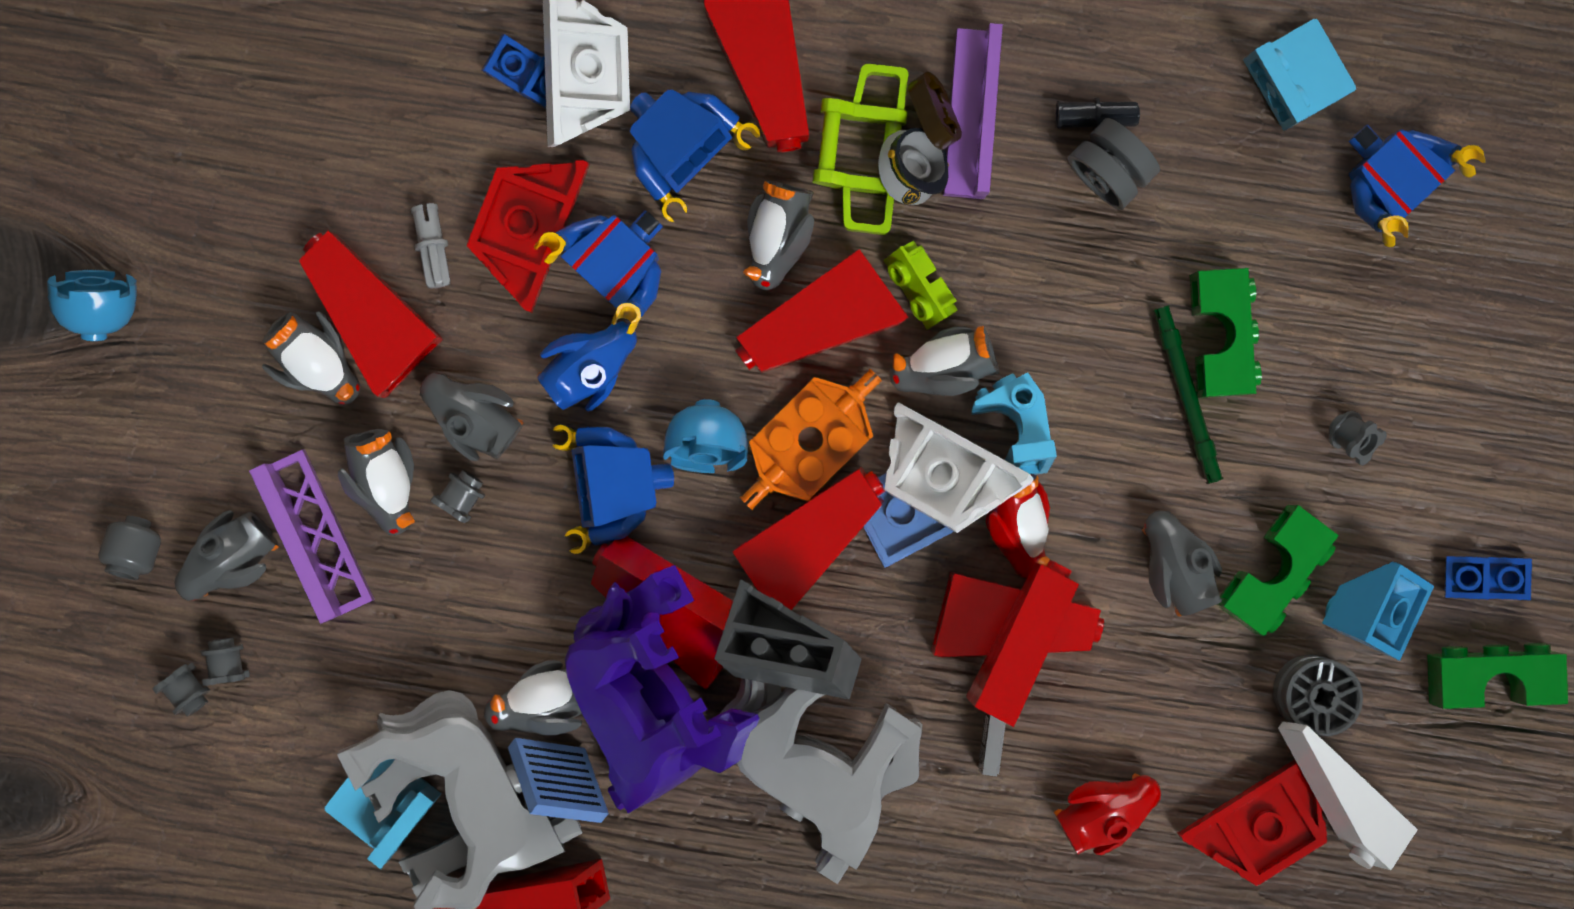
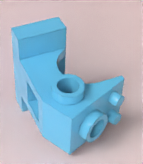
(1034, 448)

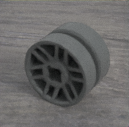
(1114, 164)
(1336, 703)

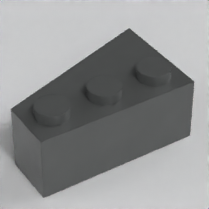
(784, 649)

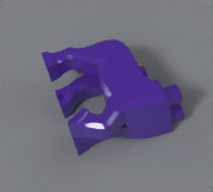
(638, 703)

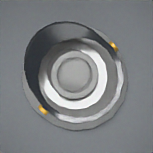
(912, 167)

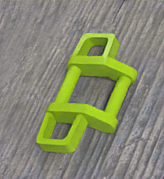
(840, 109)

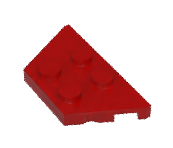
(516, 214)
(1262, 826)

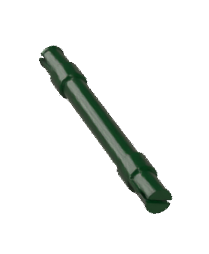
(1203, 446)

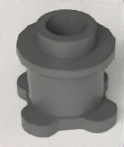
(1356, 436)
(459, 495)
(223, 662)
(183, 690)

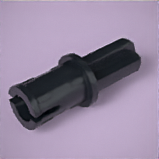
(1093, 113)

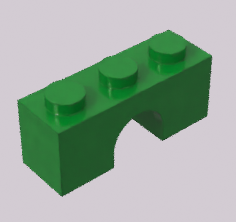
(1228, 298)
(1302, 546)
(1534, 675)

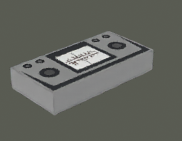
(991, 746)

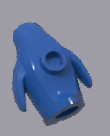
(586, 365)

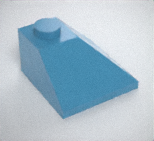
(1380, 608)

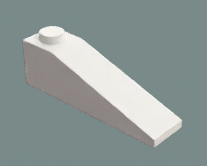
(1353, 807)

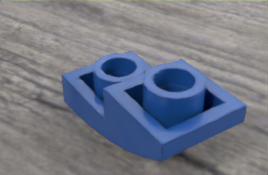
(518, 69)
(1488, 577)

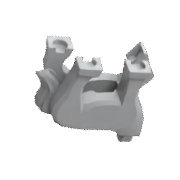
(819, 779)
(481, 793)

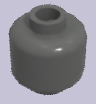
(129, 548)

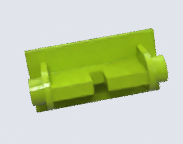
(909, 269)

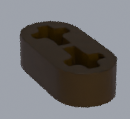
(934, 110)

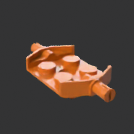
(844, 428)

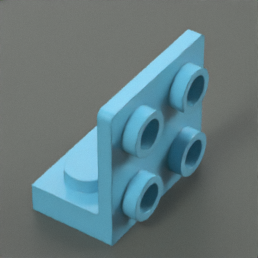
(1299, 74)
(357, 815)

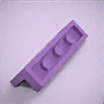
(974, 105)
(297, 542)

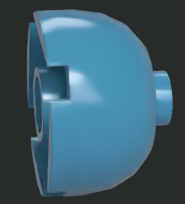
(92, 302)
(706, 437)

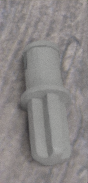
(431, 246)

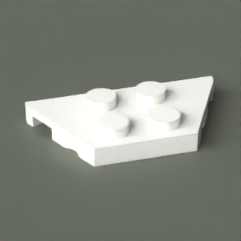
(583, 69)
(947, 473)

